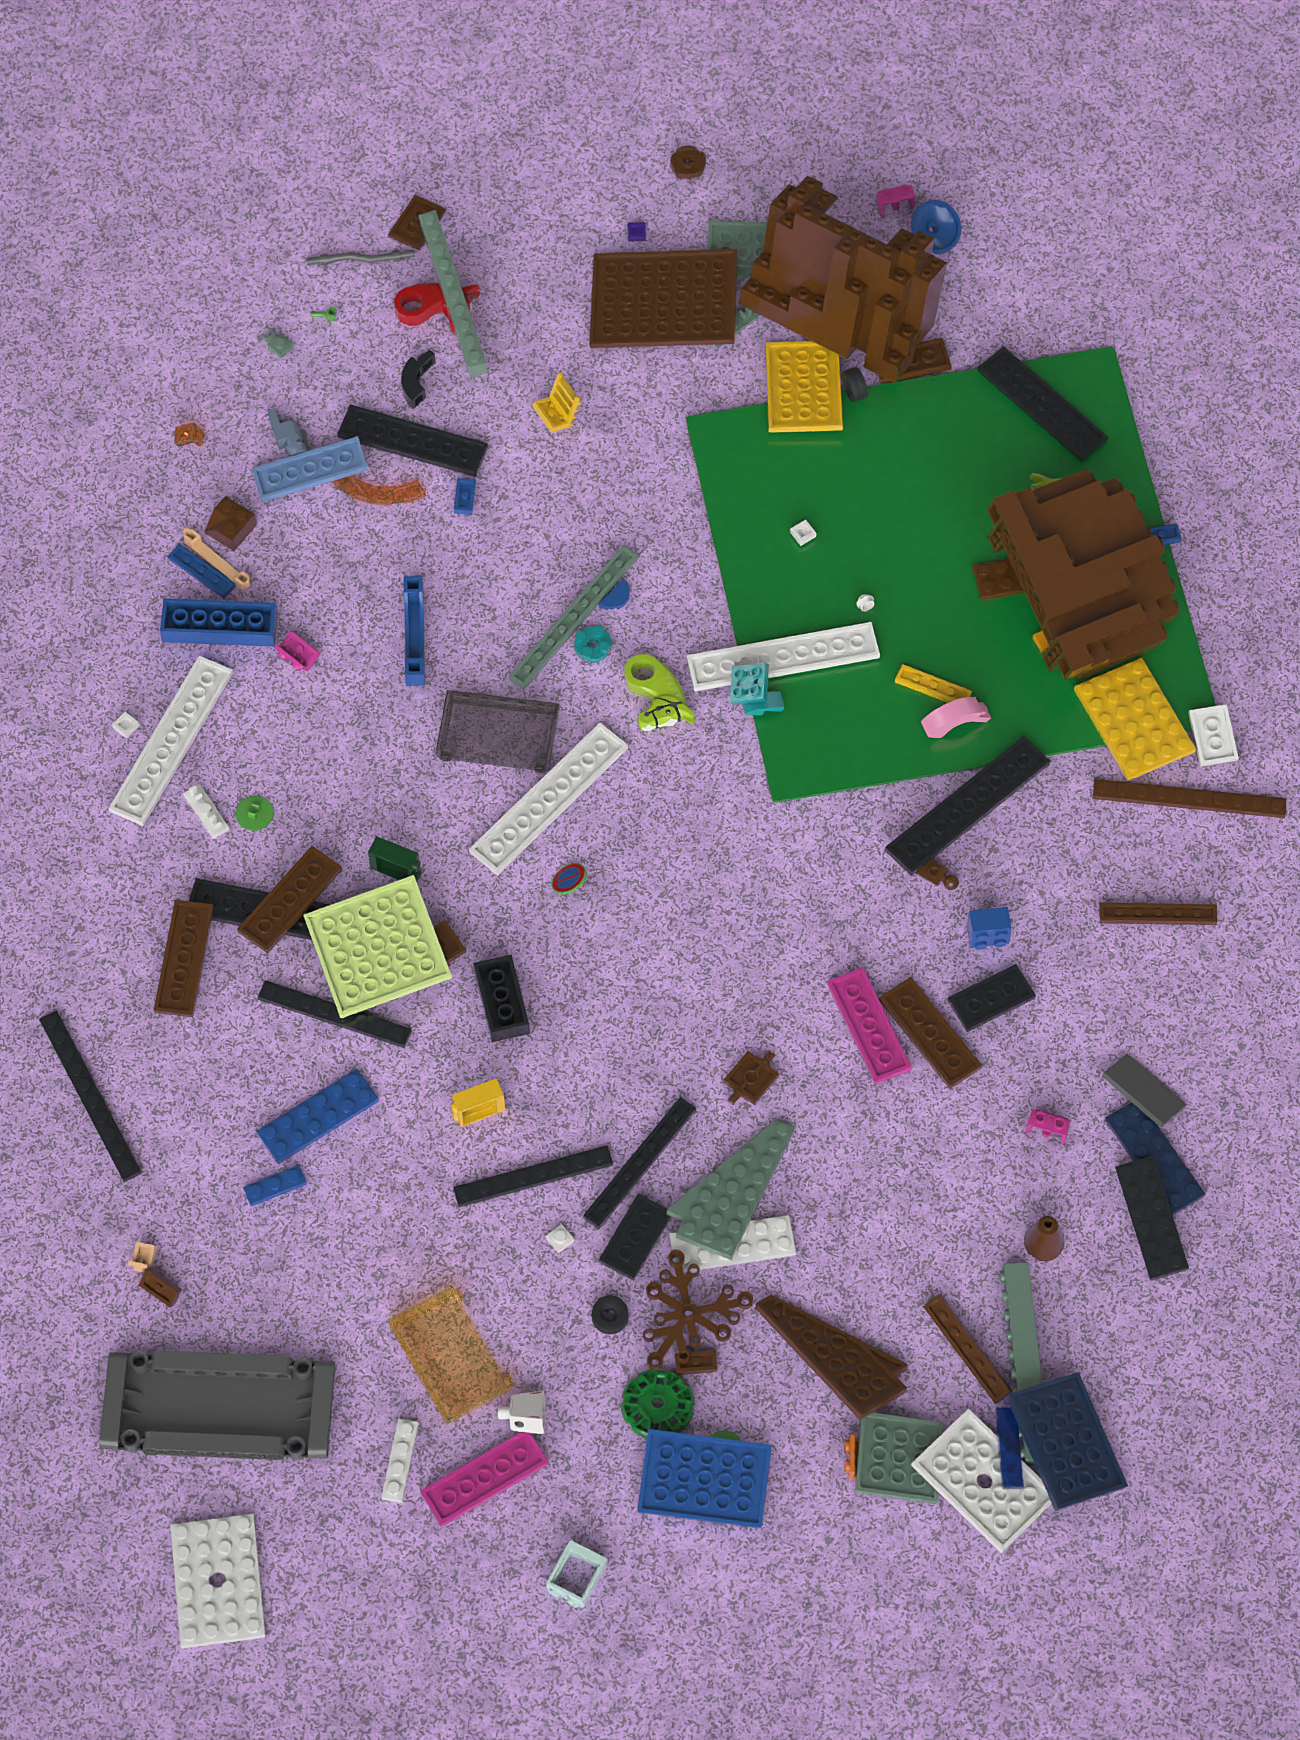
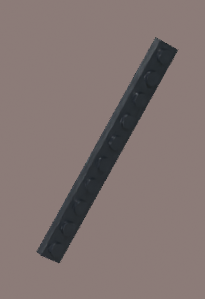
(90, 1096)

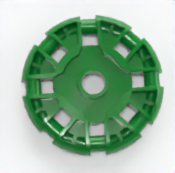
(662, 1415)

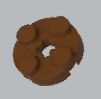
(688, 171)

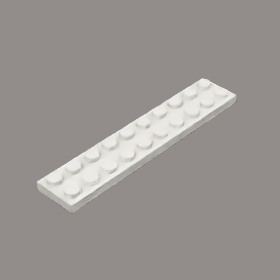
(786, 655)
(171, 740)
(548, 799)

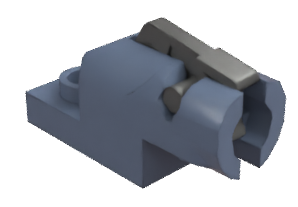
(288, 434)

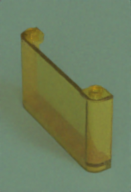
(449, 1355)

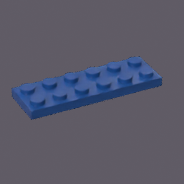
(317, 1116)

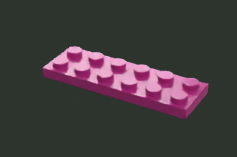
(869, 1025)
(484, 1477)

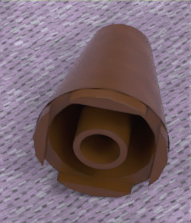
(1044, 1239)

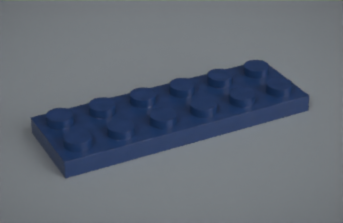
(1143, 1139)

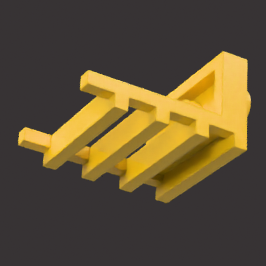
(559, 408)

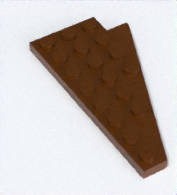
(851, 1368)

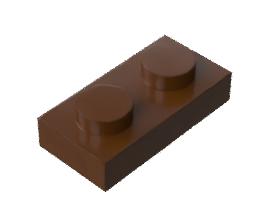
(160, 1287)
(698, 1363)

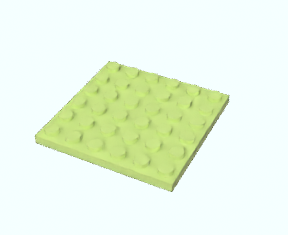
(377, 946)

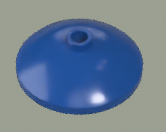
(942, 220)

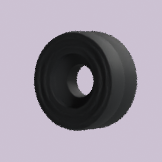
(854, 384)
(605, 1304)

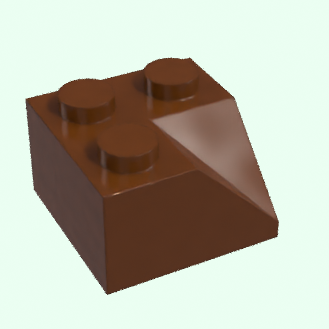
(230, 523)

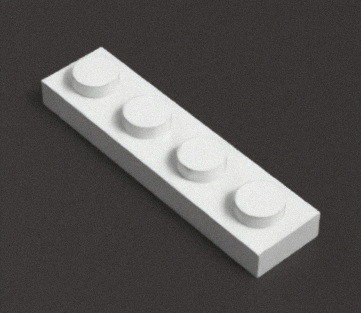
(400, 1460)

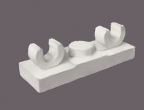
(206, 811)

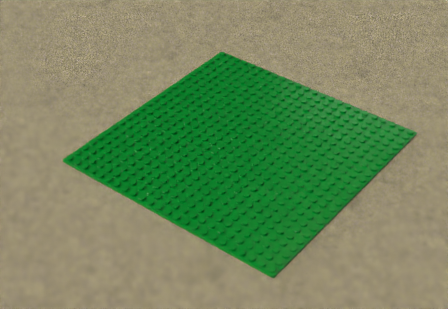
(904, 521)

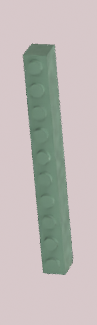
(453, 294)
(1021, 1333)

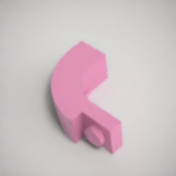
(954, 714)

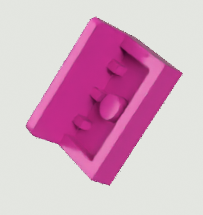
(297, 651)

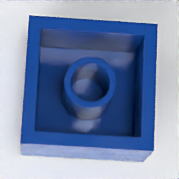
(989, 927)

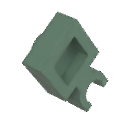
(278, 344)

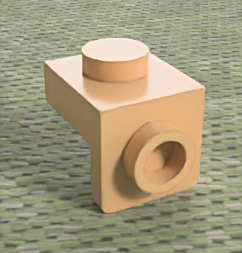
(143, 1256)

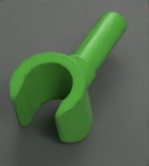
(327, 314)

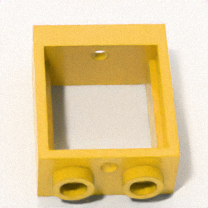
(477, 1102)

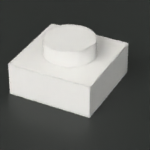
(803, 532)
(125, 725)
(560, 1238)

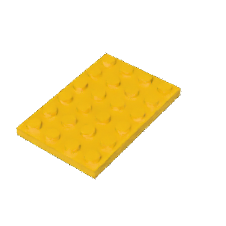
(803, 387)
(1134, 719)

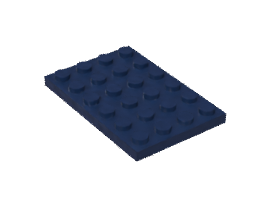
(1066, 1441)

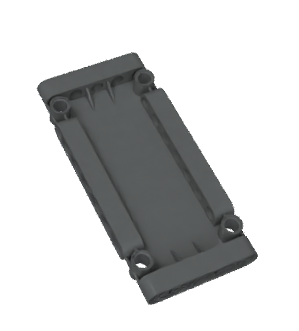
(217, 1405)

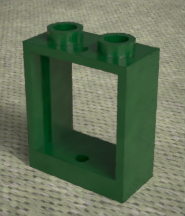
(394, 860)

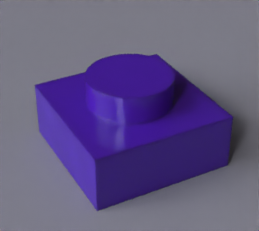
(636, 231)

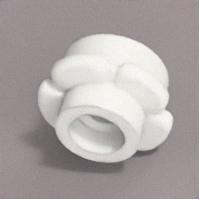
(865, 602)

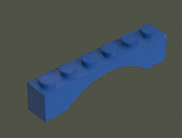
(414, 631)

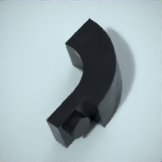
(411, 373)

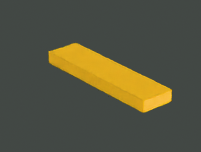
(930, 685)

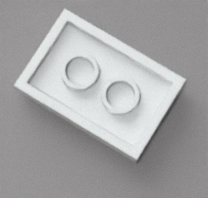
(1213, 735)

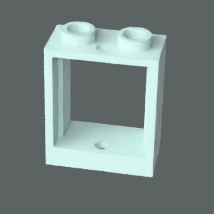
(585, 1555)

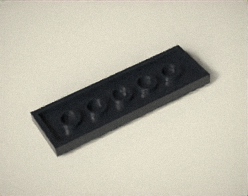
(1152, 1218)

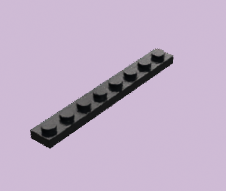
(327, 1012)
(639, 1163)
(533, 1176)

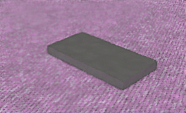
(1144, 1090)

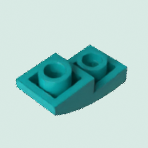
(773, 703)

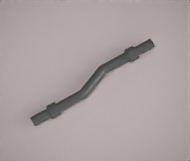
(324, 259)

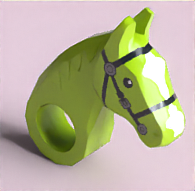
(663, 688)

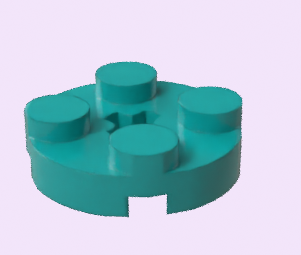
(595, 634)

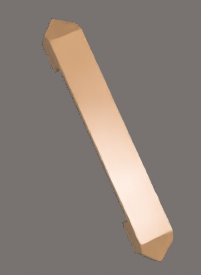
(194, 541)

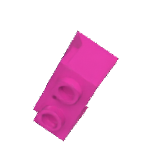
(894, 196)
(1049, 1124)

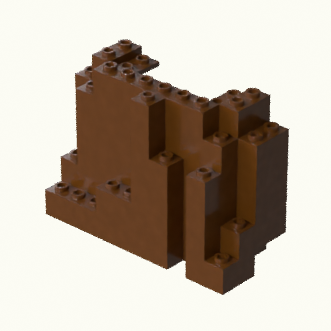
(844, 283)
(1086, 571)

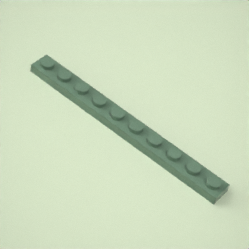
(573, 617)

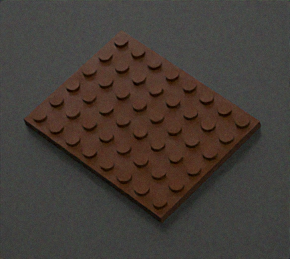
(663, 298)

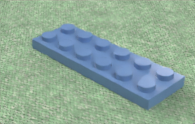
(309, 469)

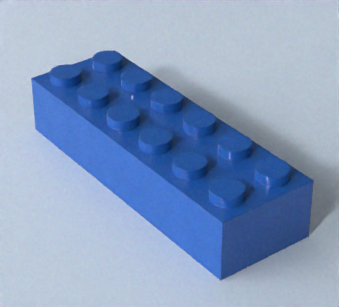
(218, 622)

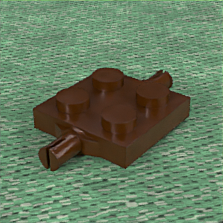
(751, 1077)

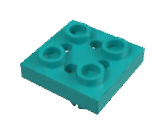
(755, 683)

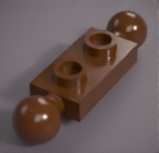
(936, 873)

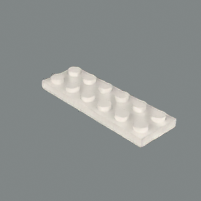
(762, 1241)

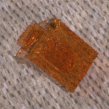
(189, 434)

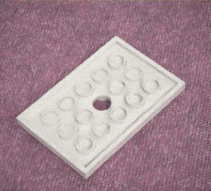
(953, 1468)
(222, 1613)

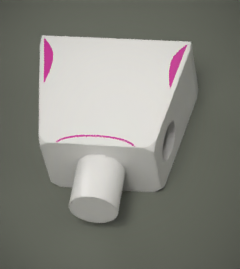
(525, 1412)

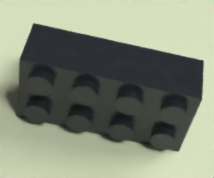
(501, 998)

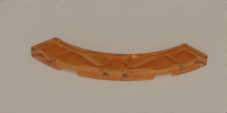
(380, 494)

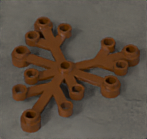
(675, 1332)

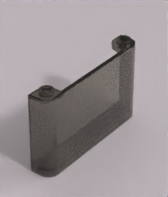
(497, 731)

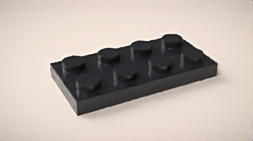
(991, 998)
(635, 1237)

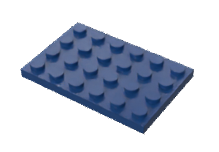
(704, 1478)

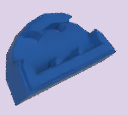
(617, 597)

